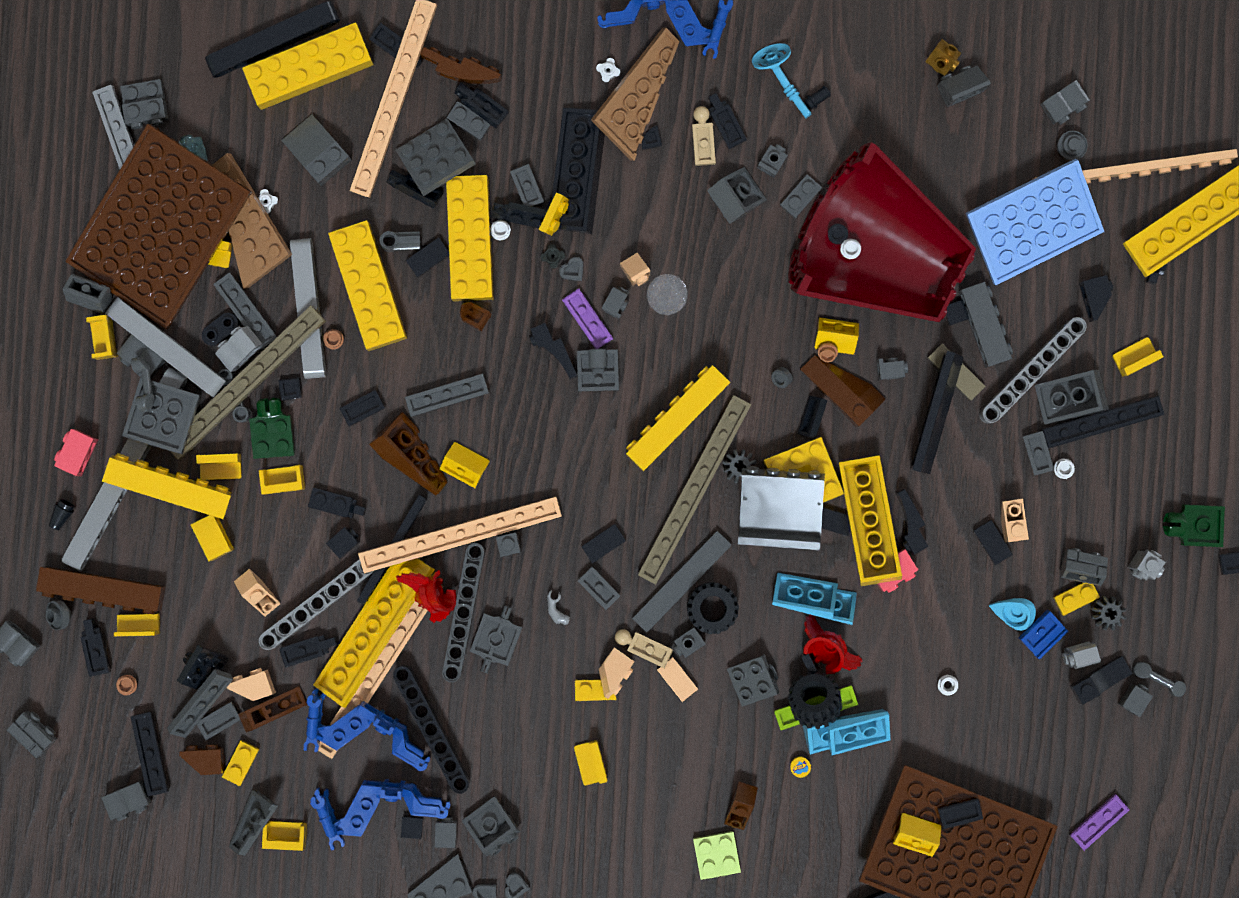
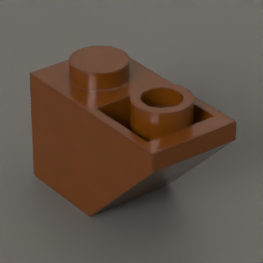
(205, 760)
(741, 805)

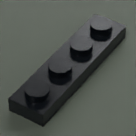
(149, 754)

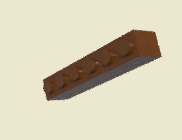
(100, 589)

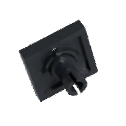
(200, 666)

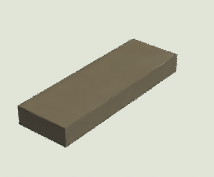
(967, 382)

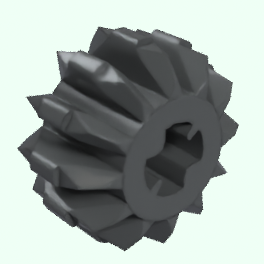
(745, 462)
(1105, 621)

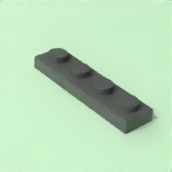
(245, 309)
(447, 395)
(200, 703)

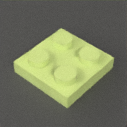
(716, 855)

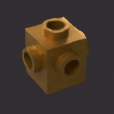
(944, 57)

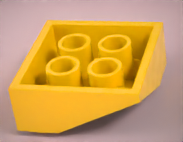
(808, 458)

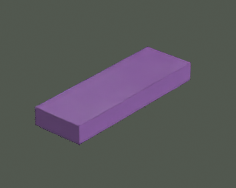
(587, 319)
(1099, 822)

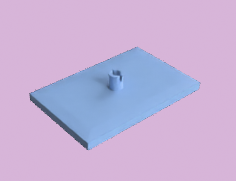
(1035, 222)

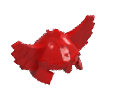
(430, 594)
(828, 648)

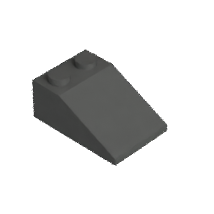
(316, 150)
(1072, 396)

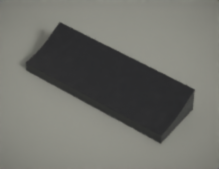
(578, 168)
(937, 412)

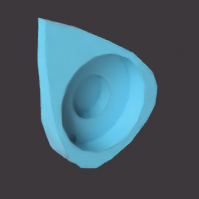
(1015, 611)

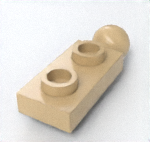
(703, 138)
(644, 647)

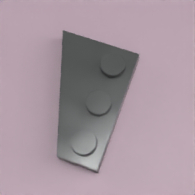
(253, 820)
(446, 882)

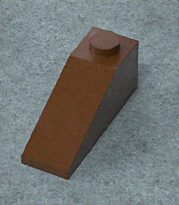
(272, 709)

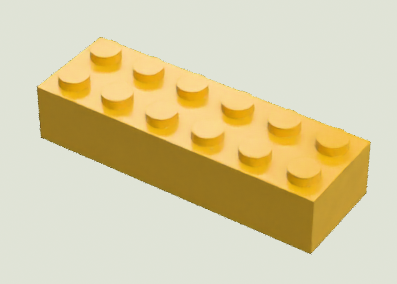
(308, 66)
(469, 238)
(367, 285)
(677, 418)
(166, 486)
(870, 521)

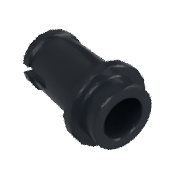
(816, 98)

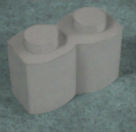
(238, 348)
(1081, 655)

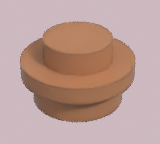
(333, 339)
(827, 352)
(126, 685)

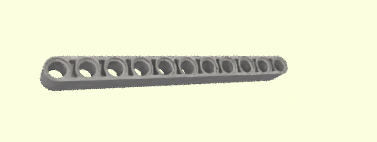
(110, 496)

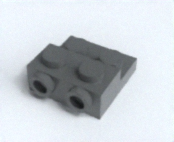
(144, 104)
(491, 827)

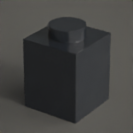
(343, 542)

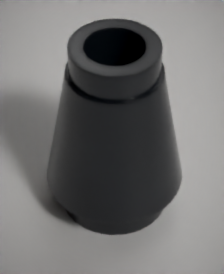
(61, 513)

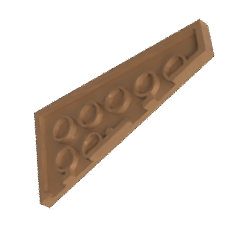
(635, 97)
(253, 235)

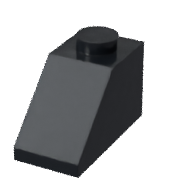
(1096, 295)

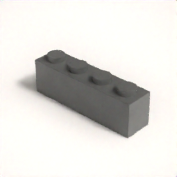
(985, 324)

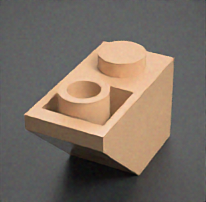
(635, 270)
(1013, 521)
(256, 592)
(613, 671)
(254, 686)

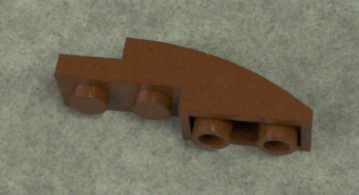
(467, 72)

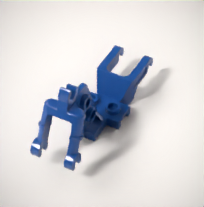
(682, 18)
(355, 723)
(366, 803)

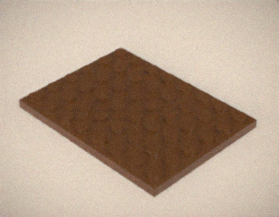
(158, 226)
(974, 860)

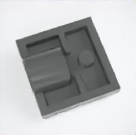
(597, 370)
(754, 680)

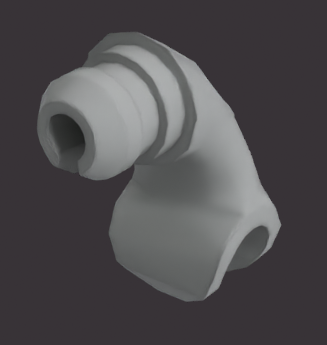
(556, 616)

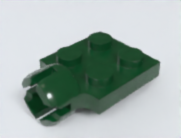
(271, 430)
(1197, 525)

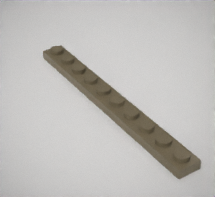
(252, 376)
(694, 489)

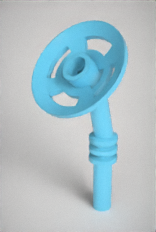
(774, 63)

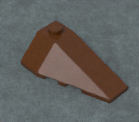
(847, 392)
(404, 450)

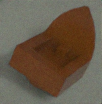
(474, 315)

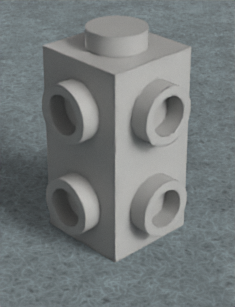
(1147, 565)

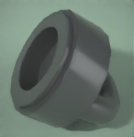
(781, 377)

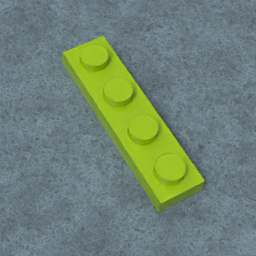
(786, 718)

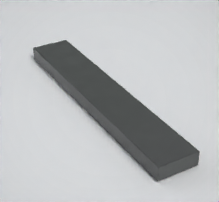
(681, 581)

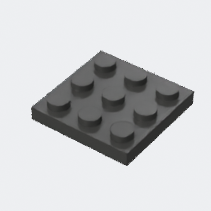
(435, 157)
(167, 421)

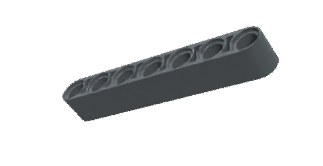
(459, 621)

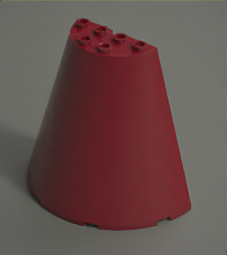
(907, 244)

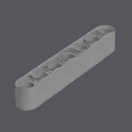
(306, 295)
(165, 346)
(1041, 365)
(308, 606)

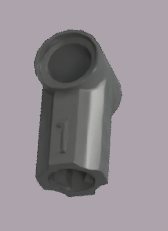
(403, 241)

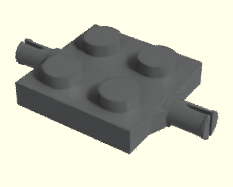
(496, 639)

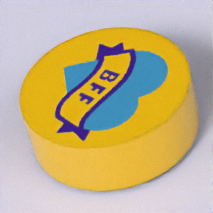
(800, 766)

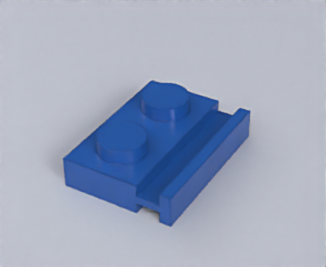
(1043, 634)

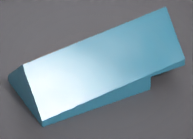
(814, 598)
(849, 732)

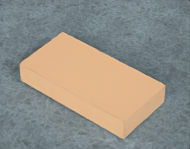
(677, 679)

